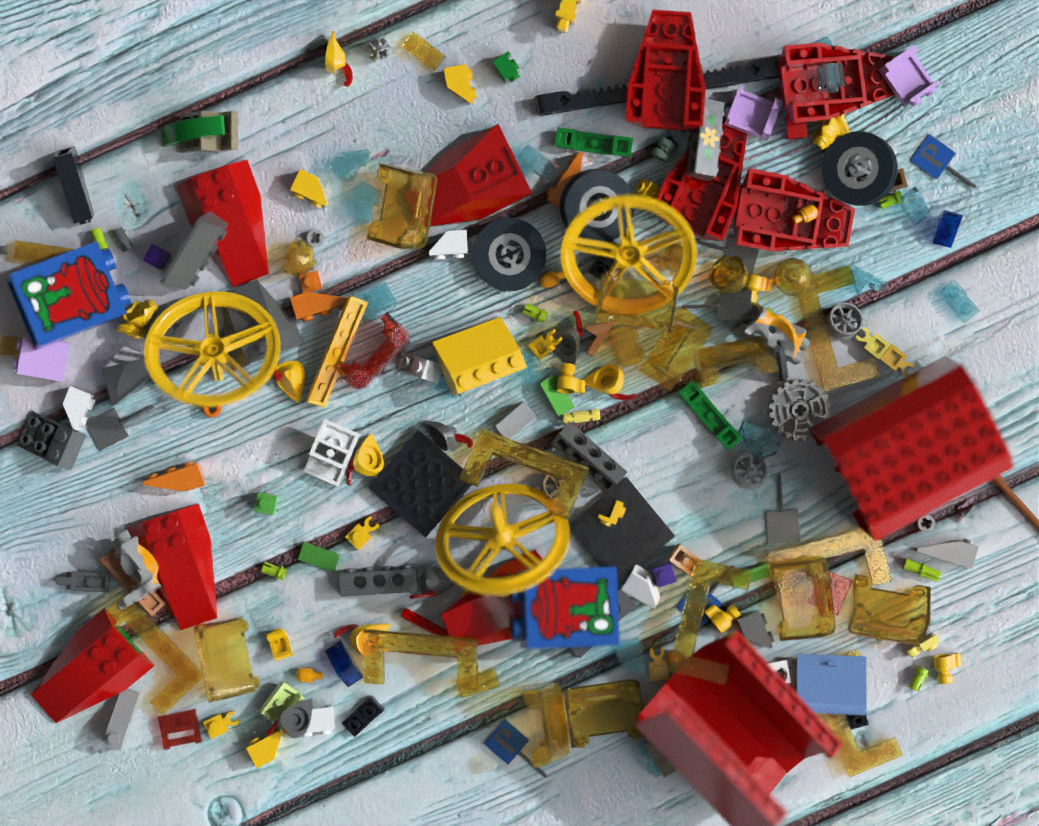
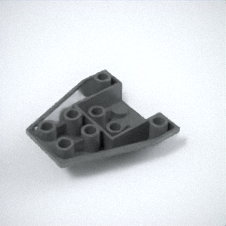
(238, 321)

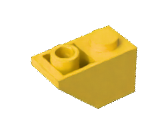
(458, 82)
(309, 187)
(264, 749)

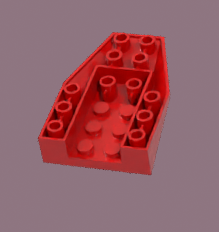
(477, 179)

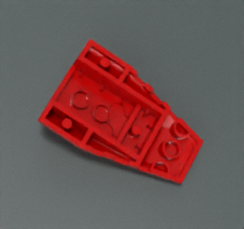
(667, 75)
(801, 88)
(235, 198)
(710, 203)
(766, 213)
(184, 563)
(485, 615)
(90, 669)

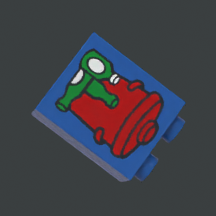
(68, 295)
(568, 610)

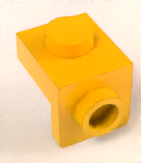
(647, 189)
(617, 511)
(279, 644)

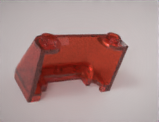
(364, 376)

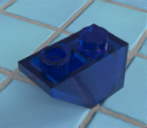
(344, 664)

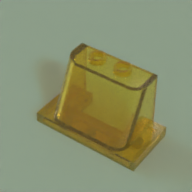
(677, 349)

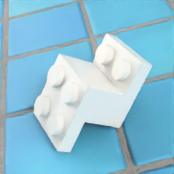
(331, 452)

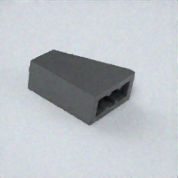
(125, 379)

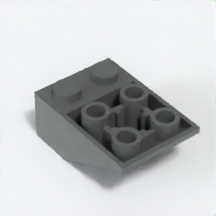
(51, 440)

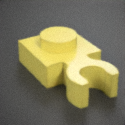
(874, 345)
(928, 644)

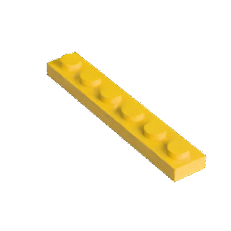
(336, 350)

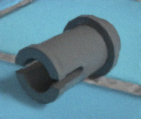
(122, 239)

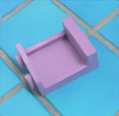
(908, 78)
(752, 113)
(43, 363)

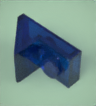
(947, 228)

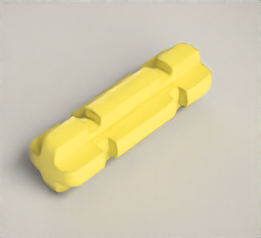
(581, 416)

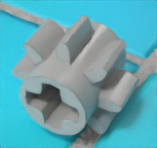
(378, 49)

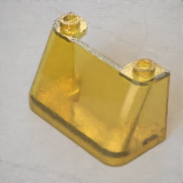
(405, 207)
(636, 302)
(732, 353)
(804, 599)
(889, 613)
(225, 659)
(550, 699)
(603, 710)

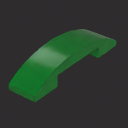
(192, 129)
(593, 142)
(710, 415)

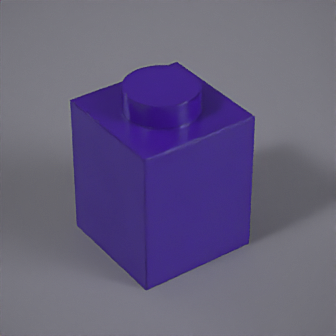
(157, 257)
(664, 574)

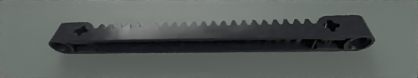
(549, 103)

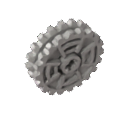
(786, 402)

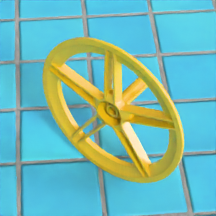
(628, 251)
(212, 349)
(501, 537)

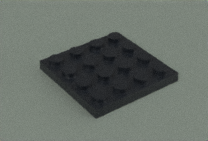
(420, 483)
(631, 539)

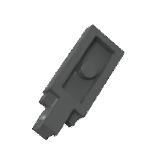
(85, 581)

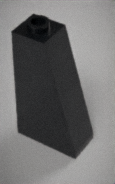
(74, 185)

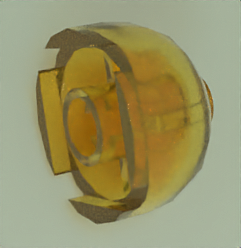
(670, 257)
(299, 258)
(729, 275)
(793, 277)

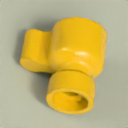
(756, 284)
(567, 382)
(721, 619)
(943, 664)

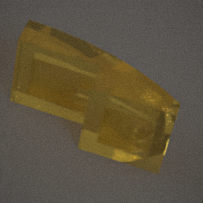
(423, 51)
(486, 681)

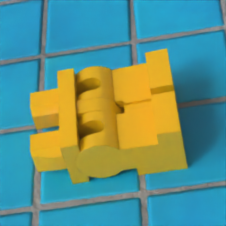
(566, 14)

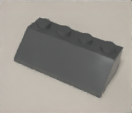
(195, 251)

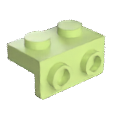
(280, 700)

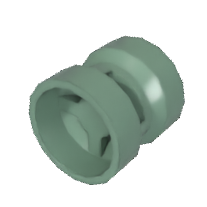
(663, 149)

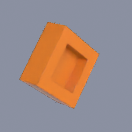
(310, 282)

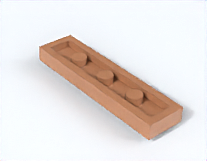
(150, 604)

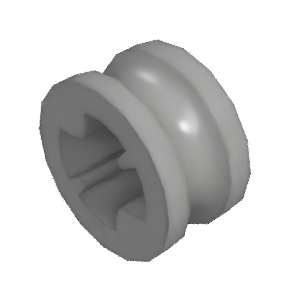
(321, 238)
(923, 528)

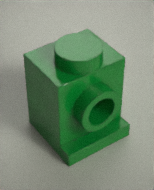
(507, 68)

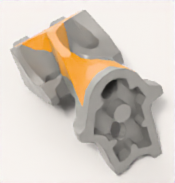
(786, 333)
(137, 564)

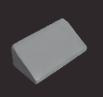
(515, 420)

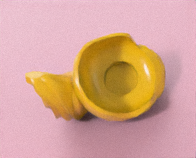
(830, 131)
(138, 319)

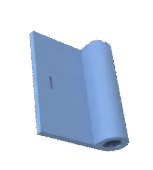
(832, 688)

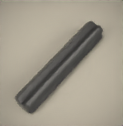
(780, 357)

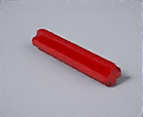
(423, 623)

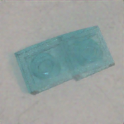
(959, 301)

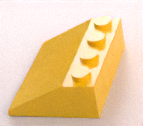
(478, 356)

